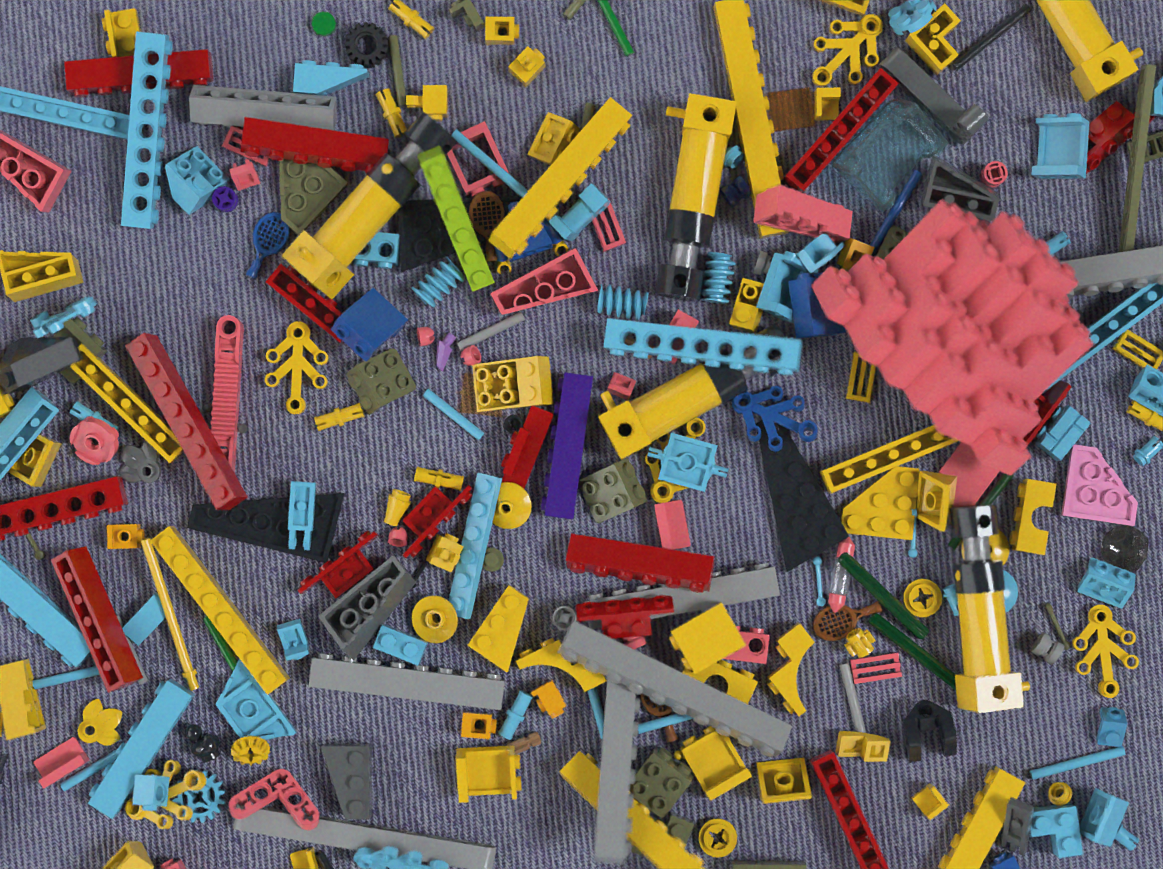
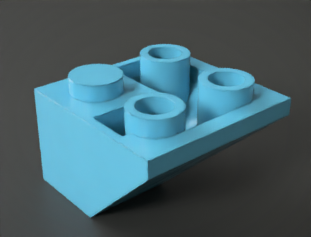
(193, 179)

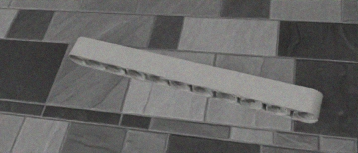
(360, 835)

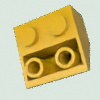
(130, 856)

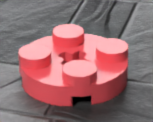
(102, 432)

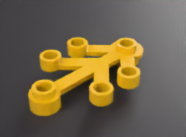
(850, 47)
(297, 364)
(655, 470)
(1103, 647)
(188, 784)

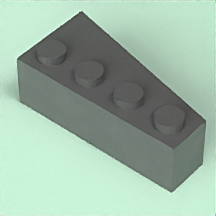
(367, 606)

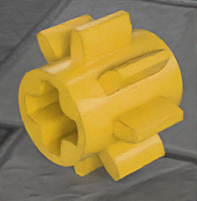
(859, 642)

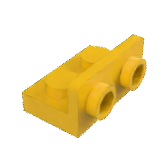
(121, 31)
(552, 138)

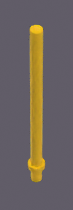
(189, 671)

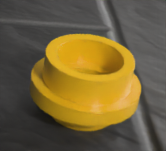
(1057, 788)

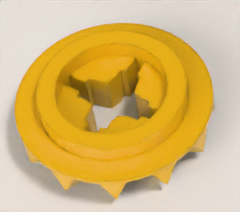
(932, 603)
(258, 745)
(719, 849)

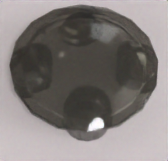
(1124, 547)

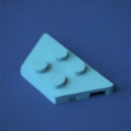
(251, 709)

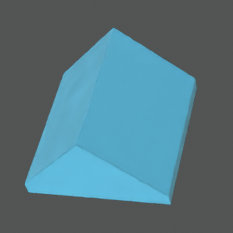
(1103, 817)

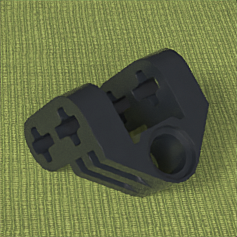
(937, 717)

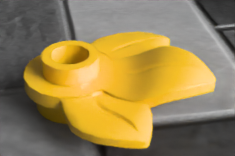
(102, 721)

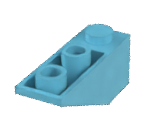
(325, 78)

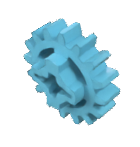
(207, 802)

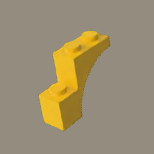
(548, 656)
(783, 680)

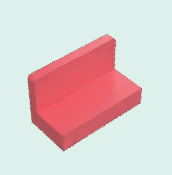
(672, 525)
(60, 761)

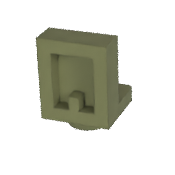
(471, 15)

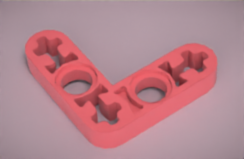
(282, 792)

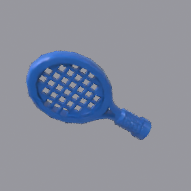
(256, 264)

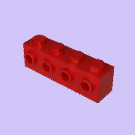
(305, 298)

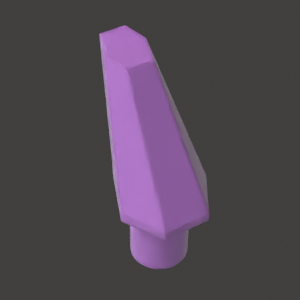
(444, 350)

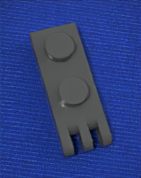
(1017, 825)

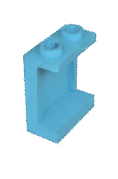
(1062, 147)
(775, 292)

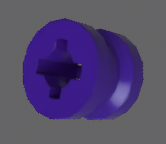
(221, 196)

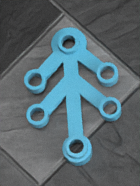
(44, 323)
(369, 858)

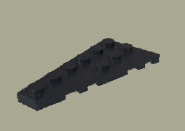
(425, 234)
(800, 507)
(266, 524)

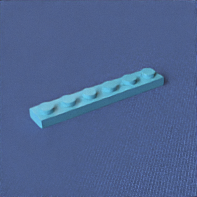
(64, 113)
(475, 544)

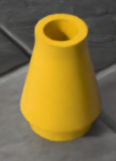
(396, 506)

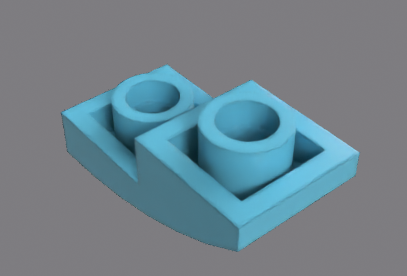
(145, 620)

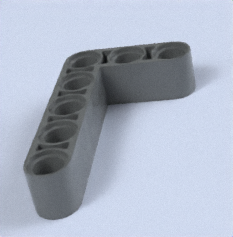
(932, 98)

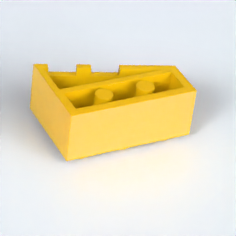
(37, 273)
(501, 628)
(19, 700)

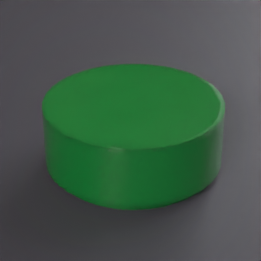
(323, 24)

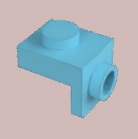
(293, 640)

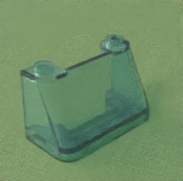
(888, 151)

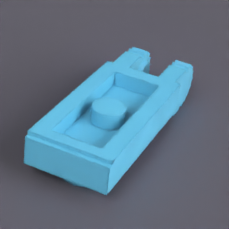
(301, 512)

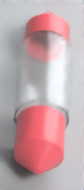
(840, 577)

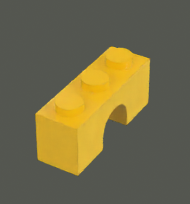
(1026, 536)
(739, 685)

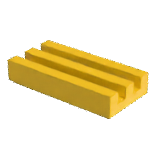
(1121, 341)
(858, 397)

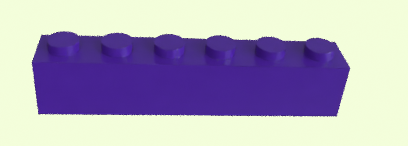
(568, 445)

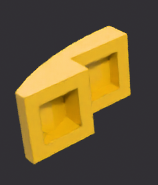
(864, 745)

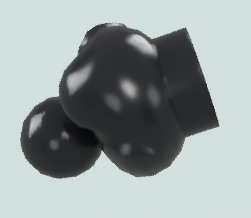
(205, 746)

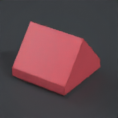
(621, 386)

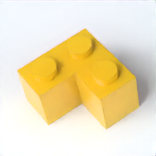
(930, 40)

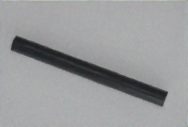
(991, 37)

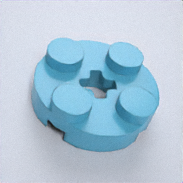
(911, 15)

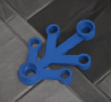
(771, 415)

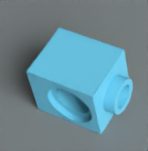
(150, 791)

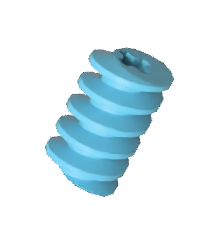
(717, 277)
(438, 283)
(622, 302)

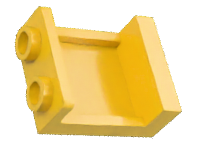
(707, 638)
(714, 762)
(487, 771)

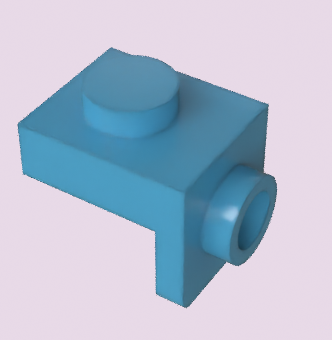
(1112, 727)

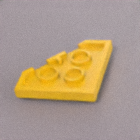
(885, 506)

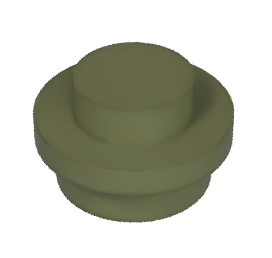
(493, 559)

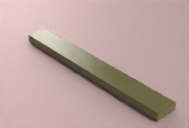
(1137, 158)

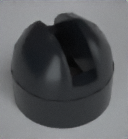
(517, 423)

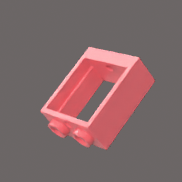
(475, 133)

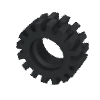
(367, 30)

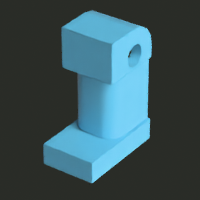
(589, 205)

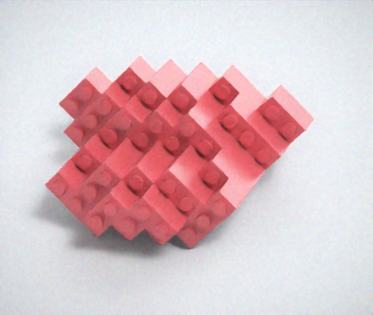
(965, 325)

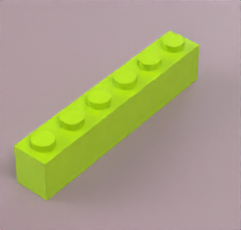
(455, 218)

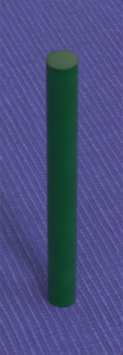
(988, 500)

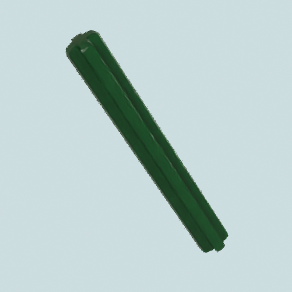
(883, 595)
(913, 649)

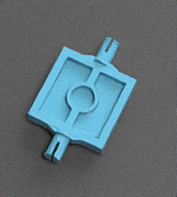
(687, 462)

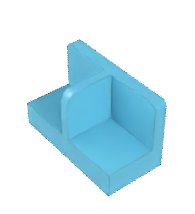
(818, 252)

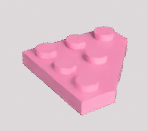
(1095, 490)

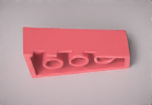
(31, 172)
(802, 214)
(553, 281)

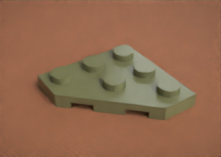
(306, 192)

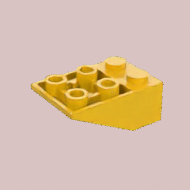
(513, 384)

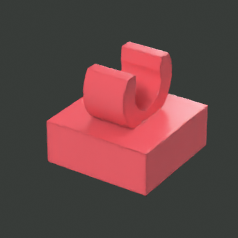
(244, 175)

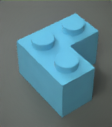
(1061, 825)

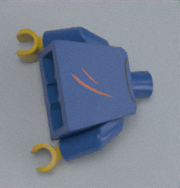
(545, 240)

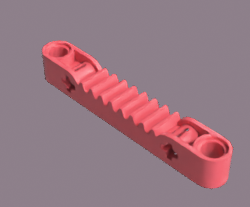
(227, 386)

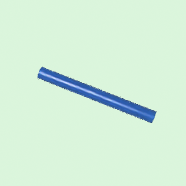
(895, 210)

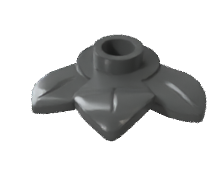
(137, 461)

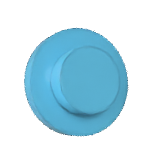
(733, 156)

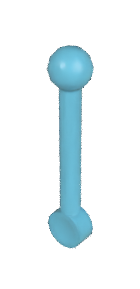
(913, 552)
(820, 601)

